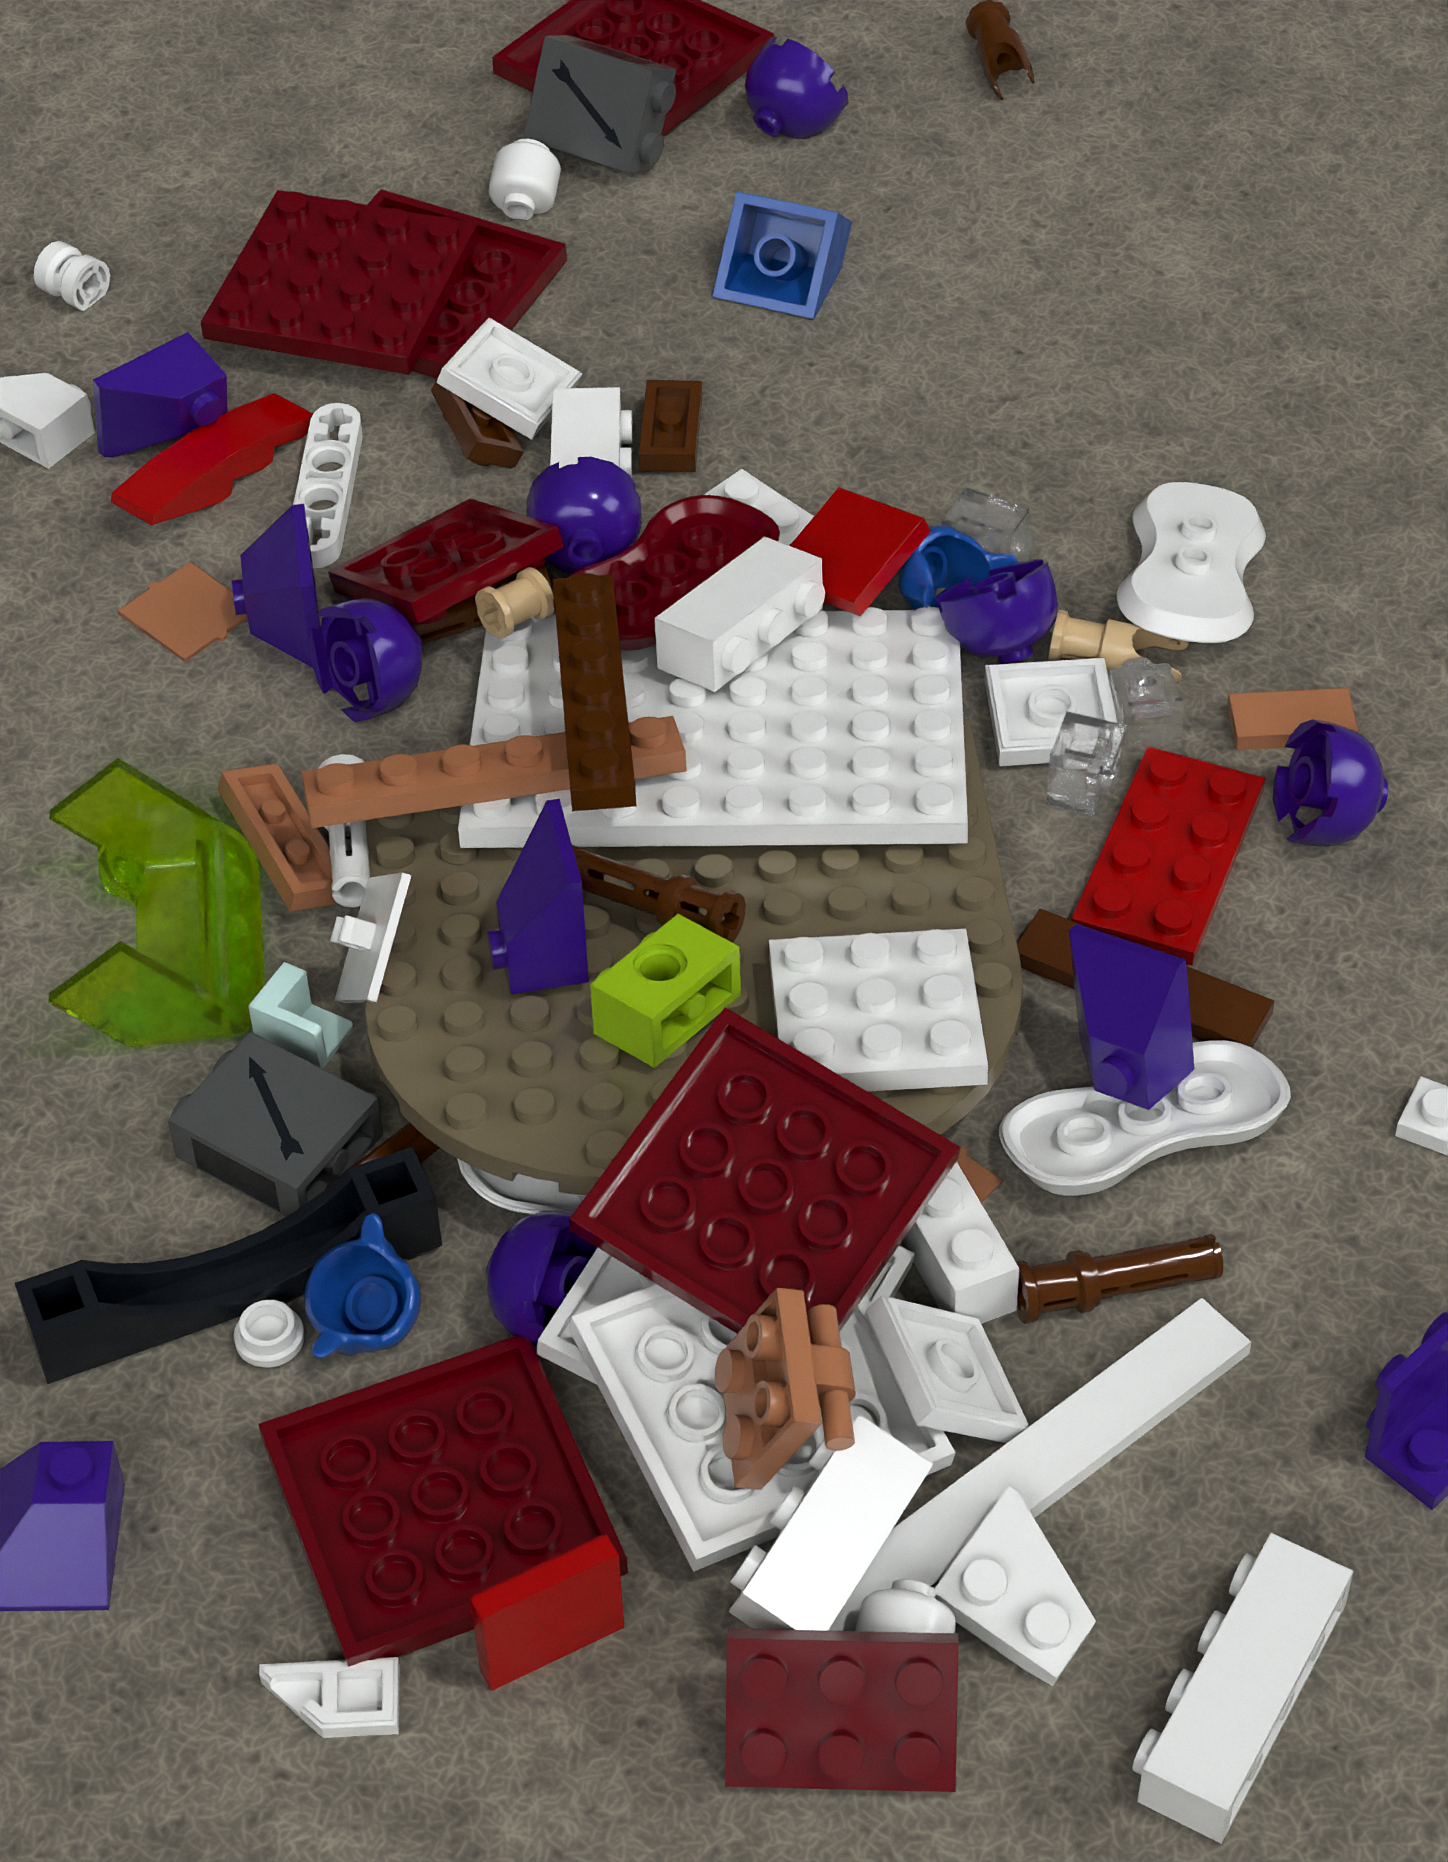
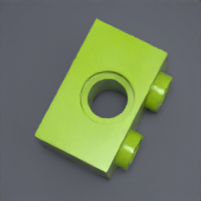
(665, 990)

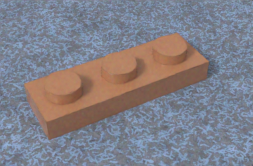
(280, 834)

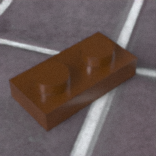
(670, 426)
(480, 435)

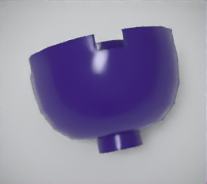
(792, 91)
(592, 508)
(1001, 611)
(366, 645)
(1333, 773)
(534, 1271)

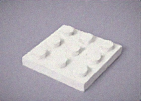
(882, 1007)

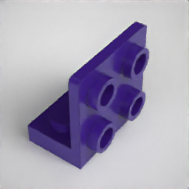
(1412, 1418)

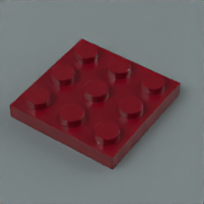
(447, 559)

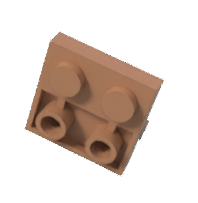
(779, 1384)

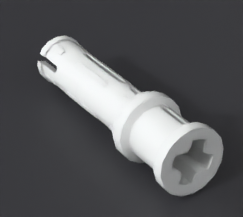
(348, 872)

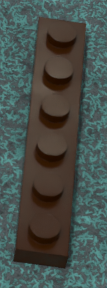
(593, 693)

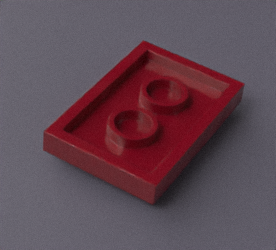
(841, 1710)

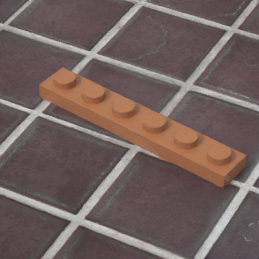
(471, 774)

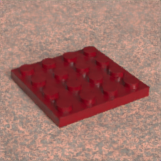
(689, 35)
(341, 281)
(497, 282)
(763, 1180)
(432, 1494)

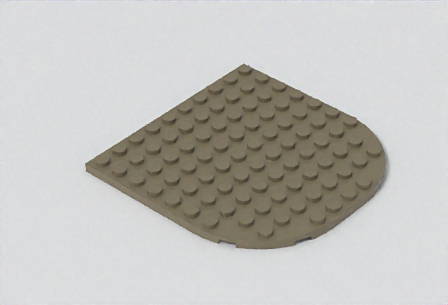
(523, 1075)

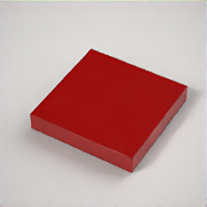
(859, 546)
(548, 1611)

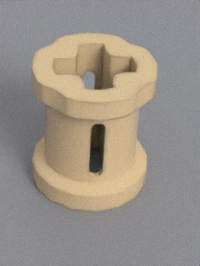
(515, 603)

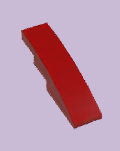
(206, 461)

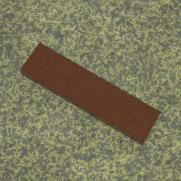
(1216, 1007)

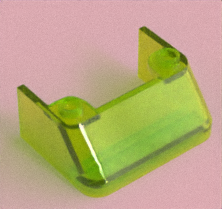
(194, 915)

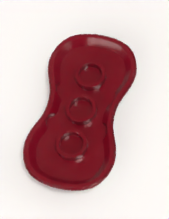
(674, 556)

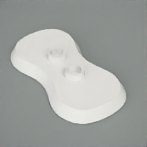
(1192, 563)
(1090, 1141)

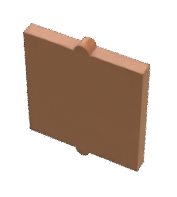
(184, 611)

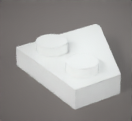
(1017, 1592)

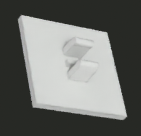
(370, 937)

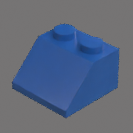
(781, 255)

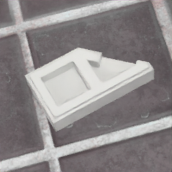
(339, 1697)

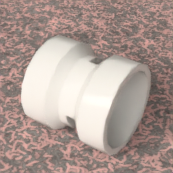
(69, 273)

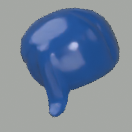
(943, 561)
(364, 1290)

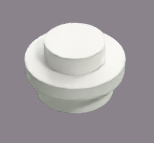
(268, 1334)

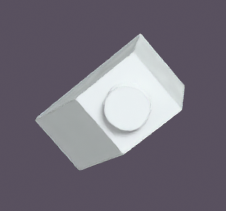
(43, 417)

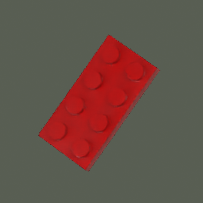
(1170, 853)

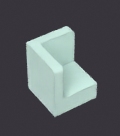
(289, 1019)

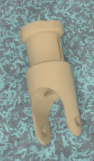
(1112, 641)

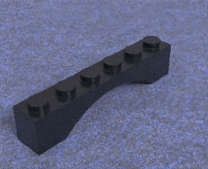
(113, 1310)

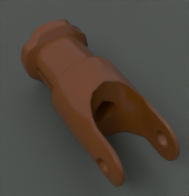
(997, 43)

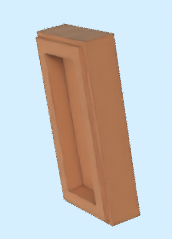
(1269, 718)

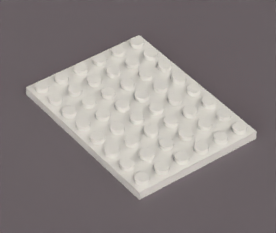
(816, 743)

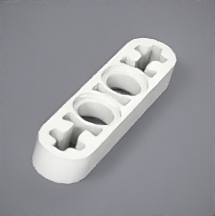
(330, 485)

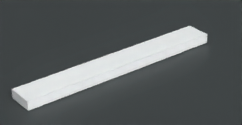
(1059, 1447)

